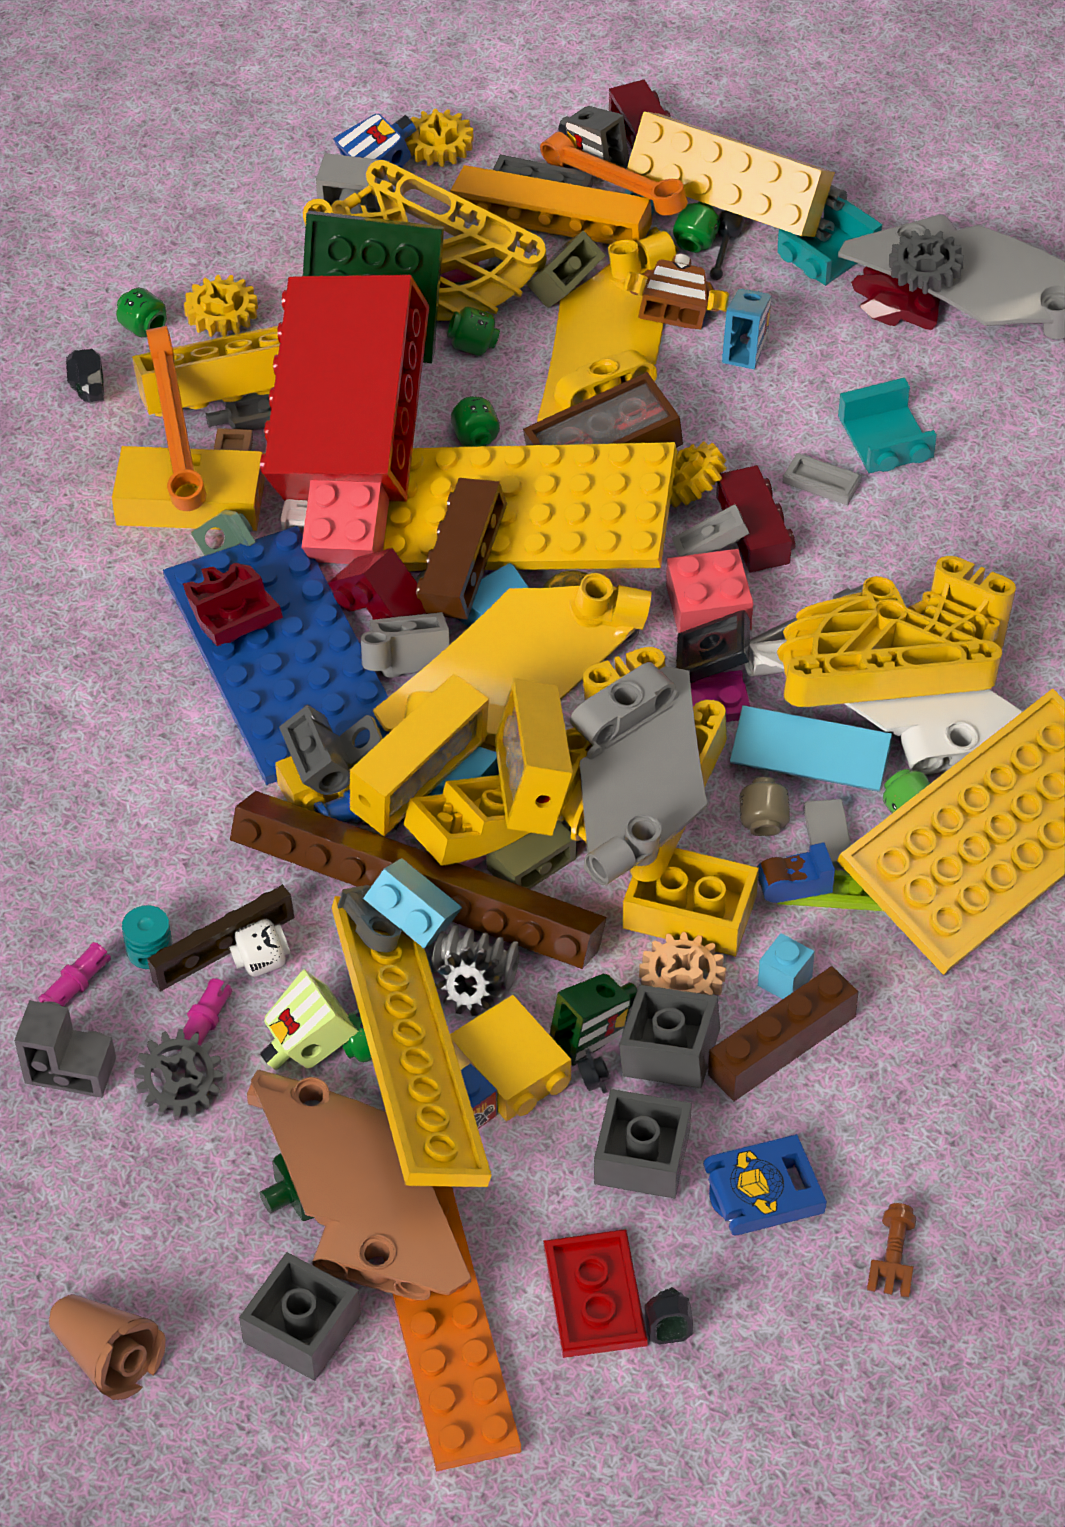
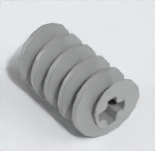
(451, 942)

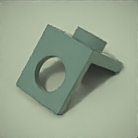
(235, 529)

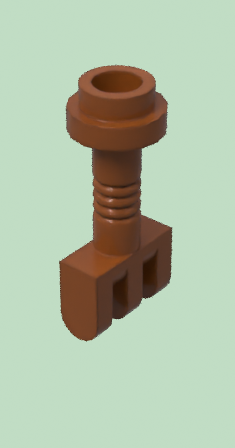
(898, 1219)

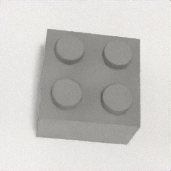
(344, 175)

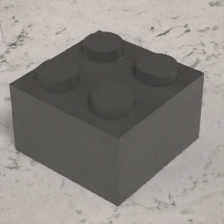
(669, 1036)
(642, 1143)
(300, 1316)

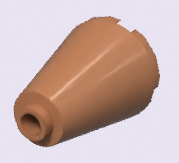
(108, 1343)

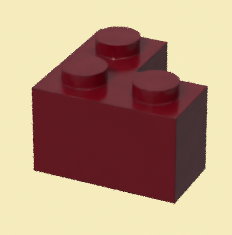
(378, 584)

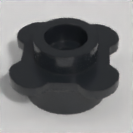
(593, 1072)

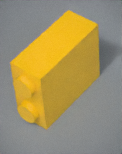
(513, 1056)

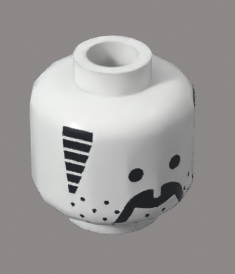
(260, 948)

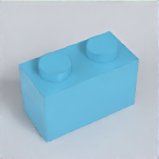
(412, 902)

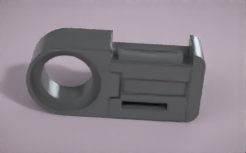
(369, 919)

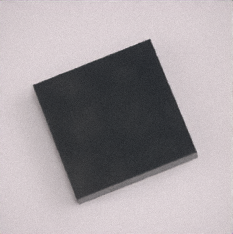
(714, 646)

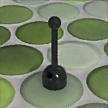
(730, 226)

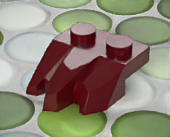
(890, 302)
(231, 603)

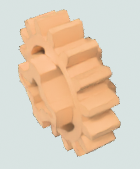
(683, 966)

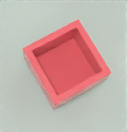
(344, 520)
(707, 588)

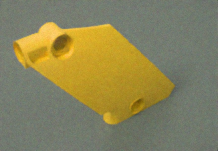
(599, 329)
(530, 637)

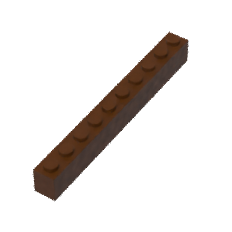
(360, 856)

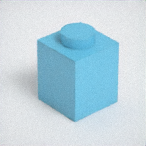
(785, 966)

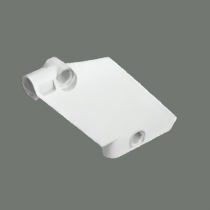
(932, 728)

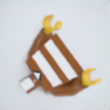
(676, 293)

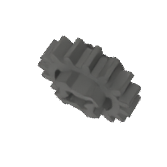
(926, 261)
(192, 1082)

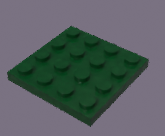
(377, 247)

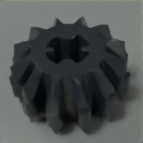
(462, 968)

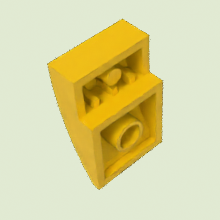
(462, 820)

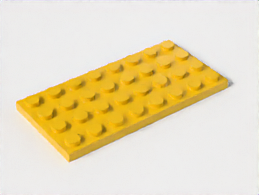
(562, 509)
(973, 840)

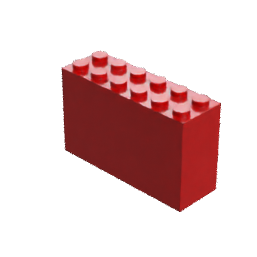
(346, 383)

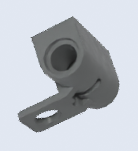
(322, 755)

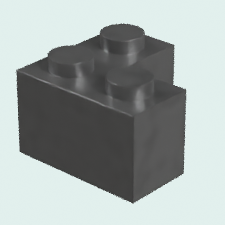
(59, 1056)

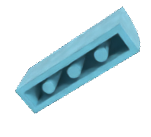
(811, 748)

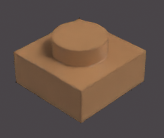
(233, 439)

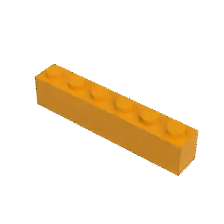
(556, 205)

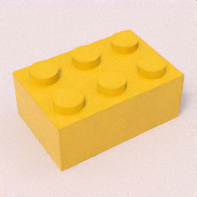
(694, 897)

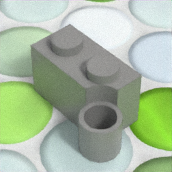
(403, 643)

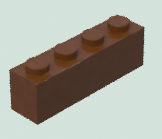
(462, 548)
(782, 1033)

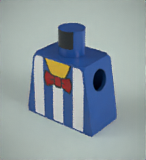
(377, 139)

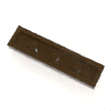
(213, 941)

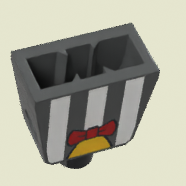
(598, 133)

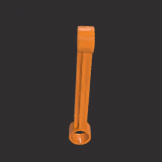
(667, 195)
(174, 421)

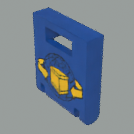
(759, 1186)

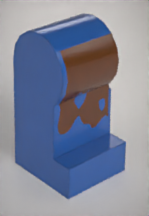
(797, 875)

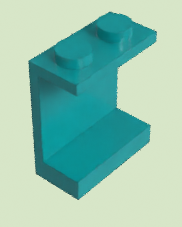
(820, 258)
(884, 427)

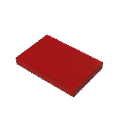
(595, 1293)

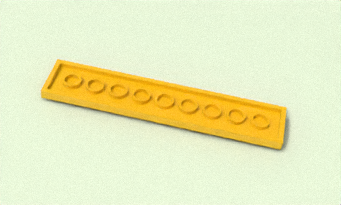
(414, 1061)

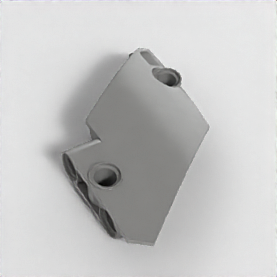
(1000, 275)
(642, 770)

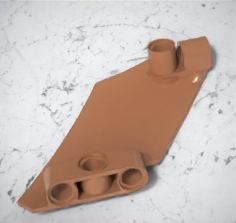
(355, 1187)

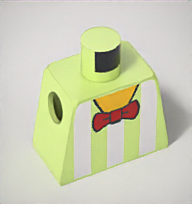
(306, 1024)

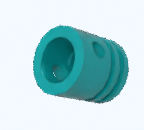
(145, 933)

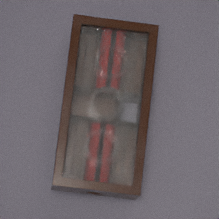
(620, 415)

